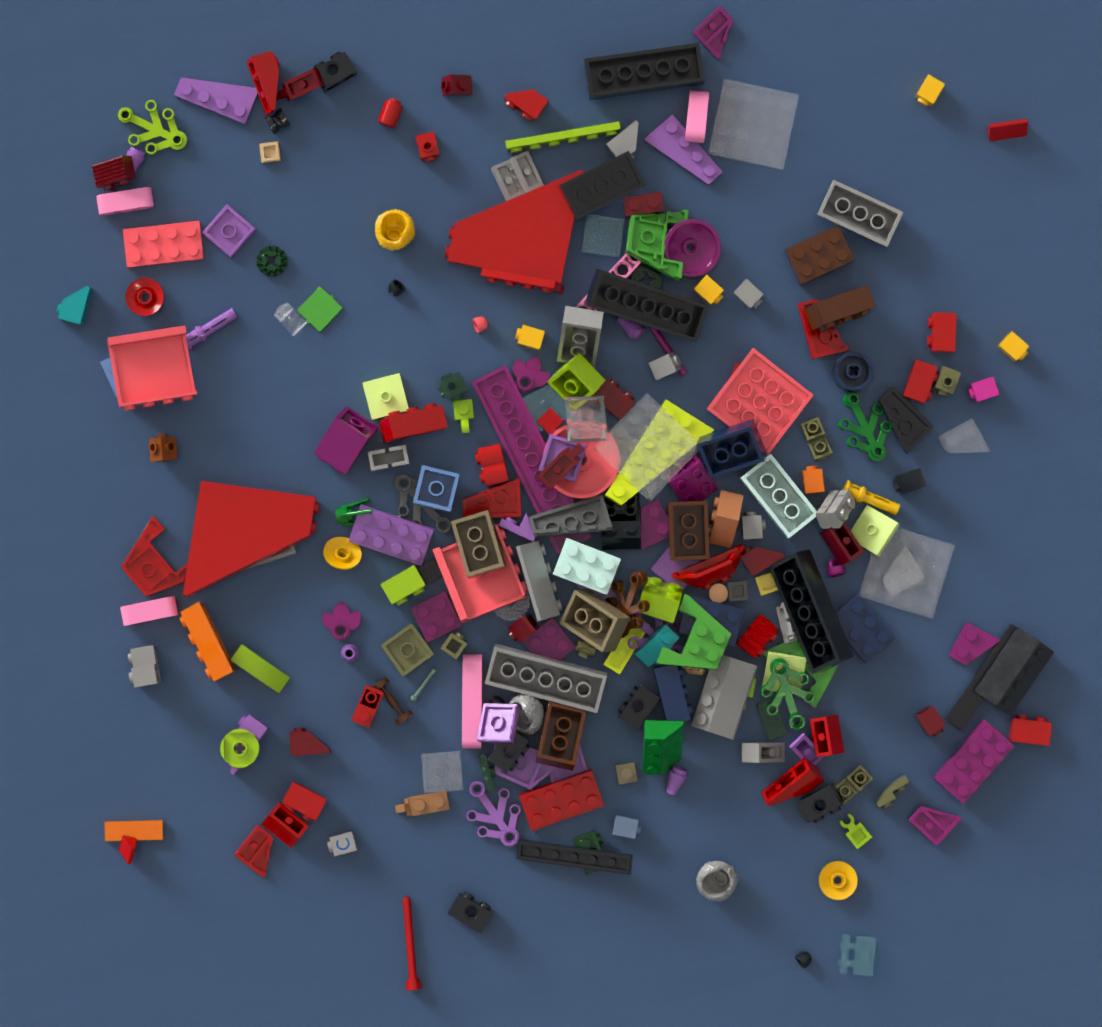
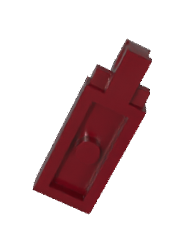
(301, 85)
(560, 466)

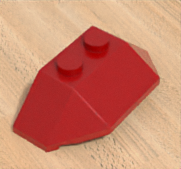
(710, 570)

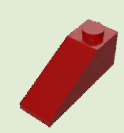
(265, 72)
(795, 782)

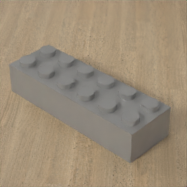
(546, 678)

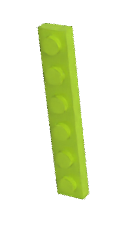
(555, 138)

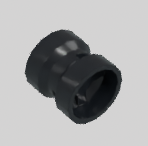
(273, 123)

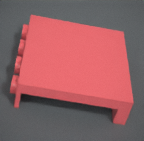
(151, 367)
(482, 593)

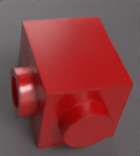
(427, 147)

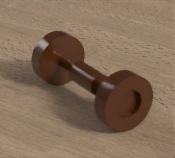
(393, 703)

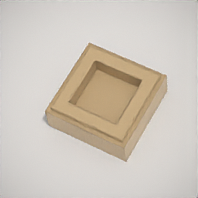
(270, 152)

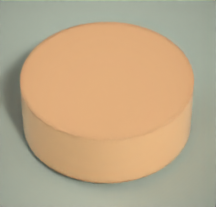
(718, 593)

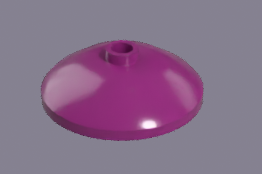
(705, 247)

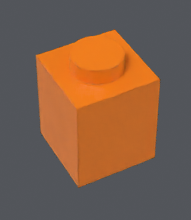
(812, 480)

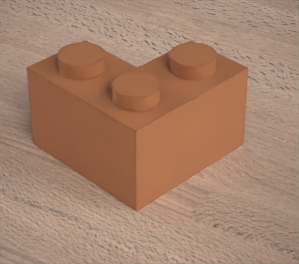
(725, 518)

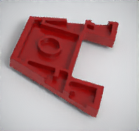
(147, 566)

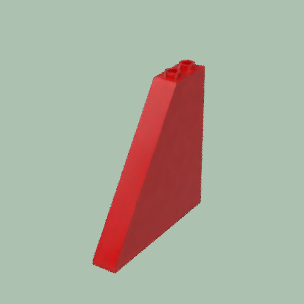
(519, 235)
(241, 528)

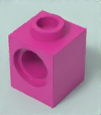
(983, 390)

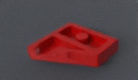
(256, 850)

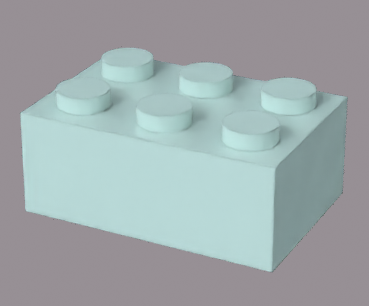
(586, 566)

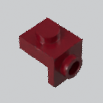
(457, 85)

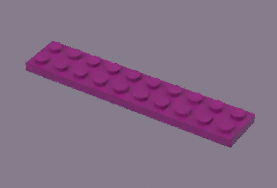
(521, 443)

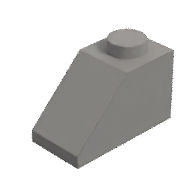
(624, 141)
(763, 752)

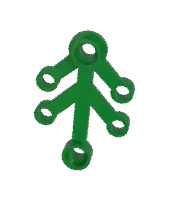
(866, 429)
(786, 690)

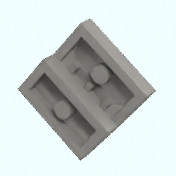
(517, 176)

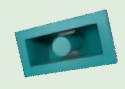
(75, 306)
(650, 649)

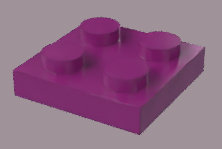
(436, 616)
(549, 641)

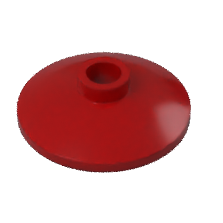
(137, 290)

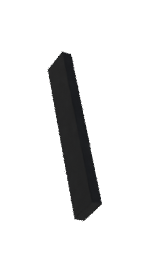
(969, 699)
(574, 856)

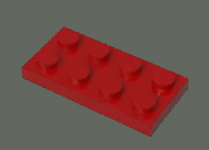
(561, 799)

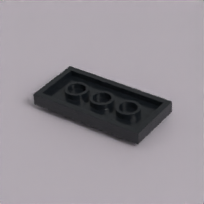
(602, 185)

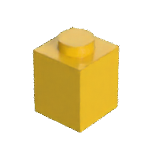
(929, 91)
(709, 291)
(530, 337)
(1013, 347)

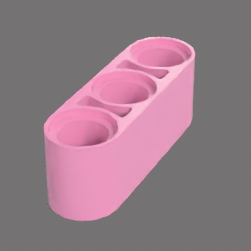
(696, 116)
(125, 201)
(149, 610)

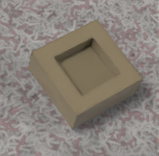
(626, 773)

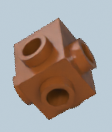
(163, 448)

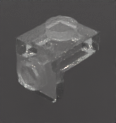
(289, 318)

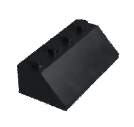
(1013, 671)

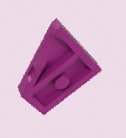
(714, 31)
(653, 524)
(971, 644)
(933, 823)

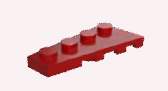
(526, 282)

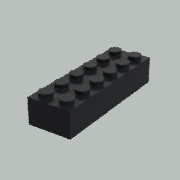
(644, 71)
(646, 305)
(811, 611)

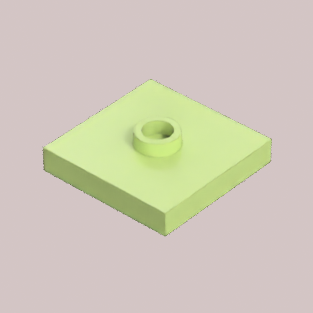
(385, 396)
(874, 530)
(795, 663)

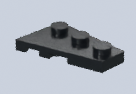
(904, 419)

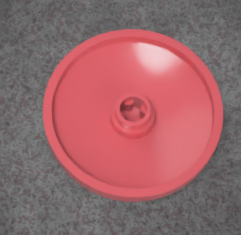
(594, 473)

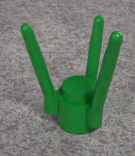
(344, 514)

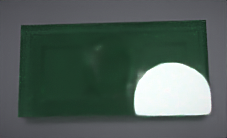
(772, 723)
(488, 772)

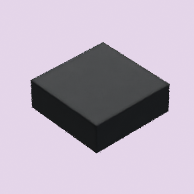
(430, 572)

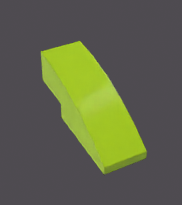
(260, 668)

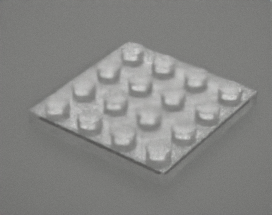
(753, 124)
(648, 447)
(931, 557)

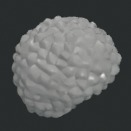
(530, 714)
(716, 880)

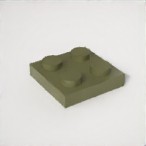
(407, 649)

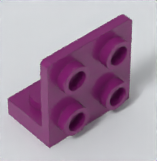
(693, 482)

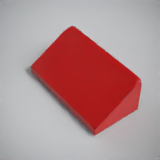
(1007, 130)

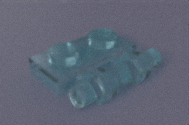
(863, 956)

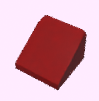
(550, 421)
(127, 848)

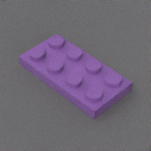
(391, 535)

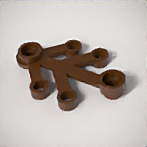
(637, 580)

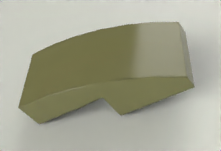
(816, 439)
(853, 783)
(887, 795)

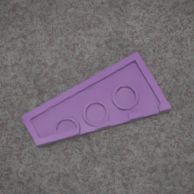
(222, 98)
(670, 141)

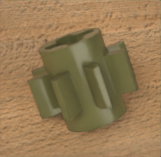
(585, 649)

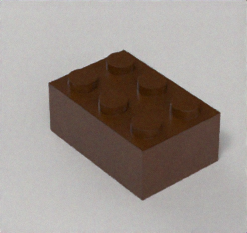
(819, 255)
(840, 309)
(688, 530)
(560, 736)

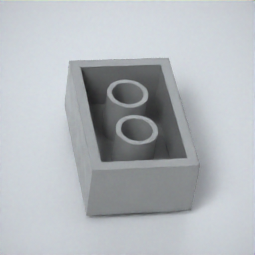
(580, 334)

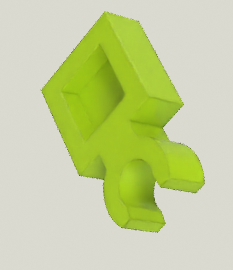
(857, 833)

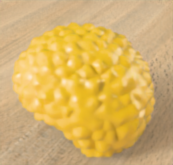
(394, 229)

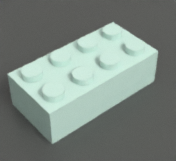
(779, 496)

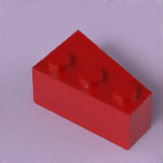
(412, 422)

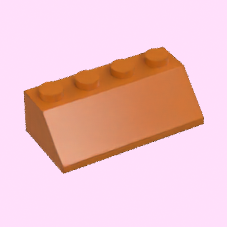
(207, 641)

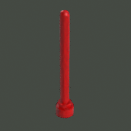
(413, 981)

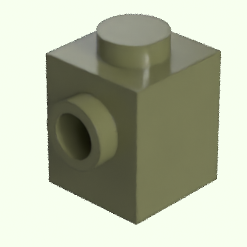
(946, 381)
(454, 645)

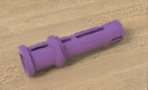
(202, 336)

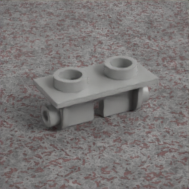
(786, 626)

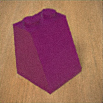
(345, 440)

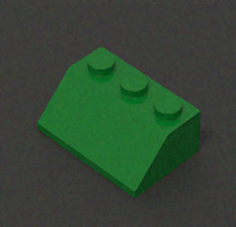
(661, 745)

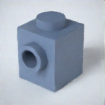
(626, 826)

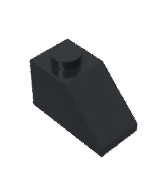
(909, 481)

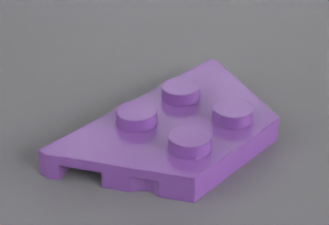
(527, 771)

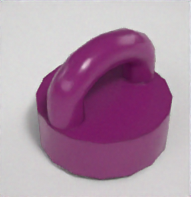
(835, 571)

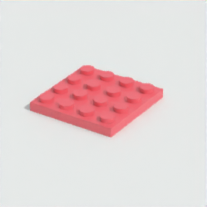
(760, 393)

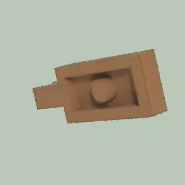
(424, 804)

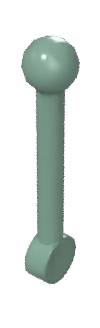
(414, 698)

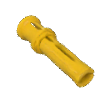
(862, 495)

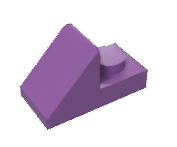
(523, 530)
(805, 748)

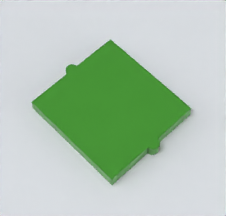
(319, 309)

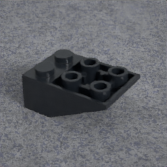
(625, 524)

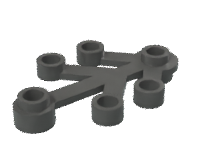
(417, 508)

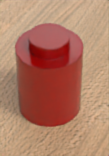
(390, 113)

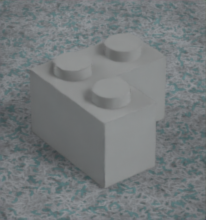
(145, 666)

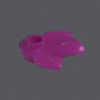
(530, 371)
(341, 618)

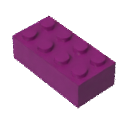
(973, 761)

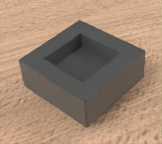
(737, 591)

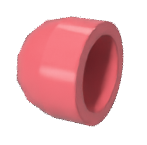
(480, 324)

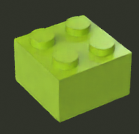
(576, 378)
(404, 585)
(663, 599)

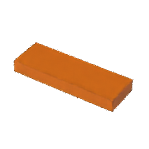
(138, 829)

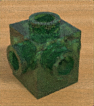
(460, 387)

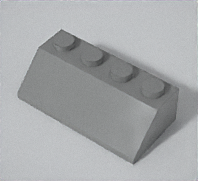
(860, 213)
(538, 580)
(724, 697)

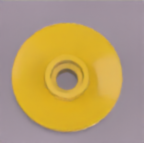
(342, 547)
(845, 887)

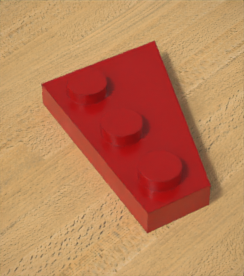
(820, 343)
(499, 500)

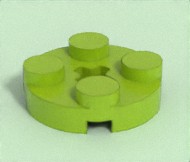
(231, 755)

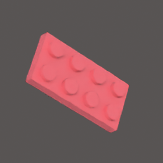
(163, 244)

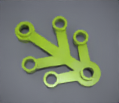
(155, 129)

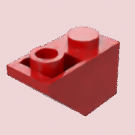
(528, 102)
(367, 706)

